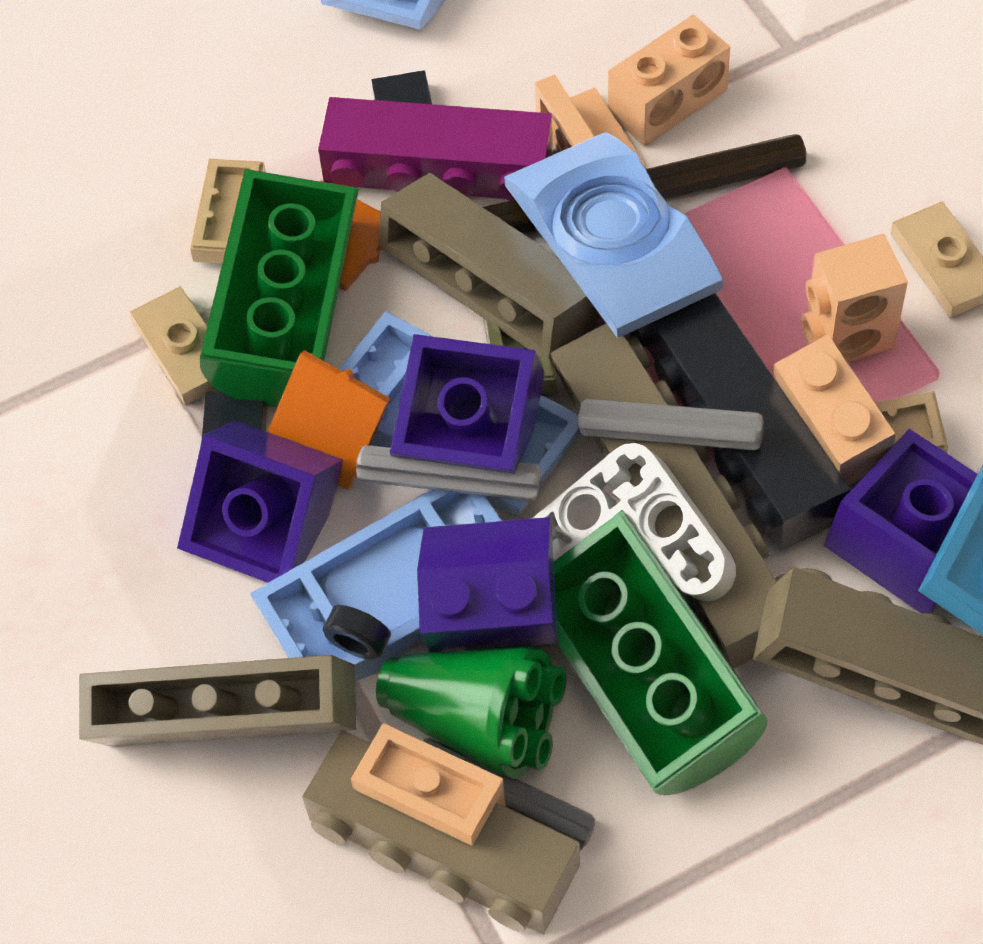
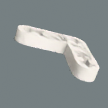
(642, 507)

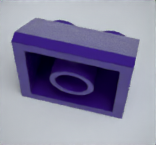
(467, 403)
(257, 501)
(901, 516)
(487, 585)

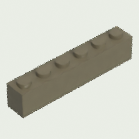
(614, 370)

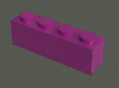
(400, 142)

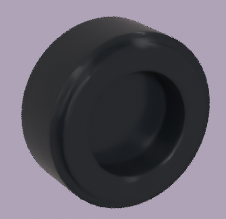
(356, 632)

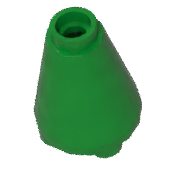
(479, 703)

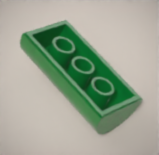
(276, 283)
(651, 661)

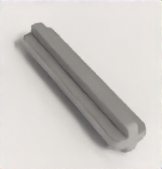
(671, 424)
(379, 467)

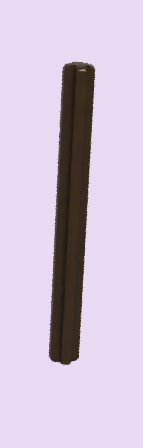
(698, 173)

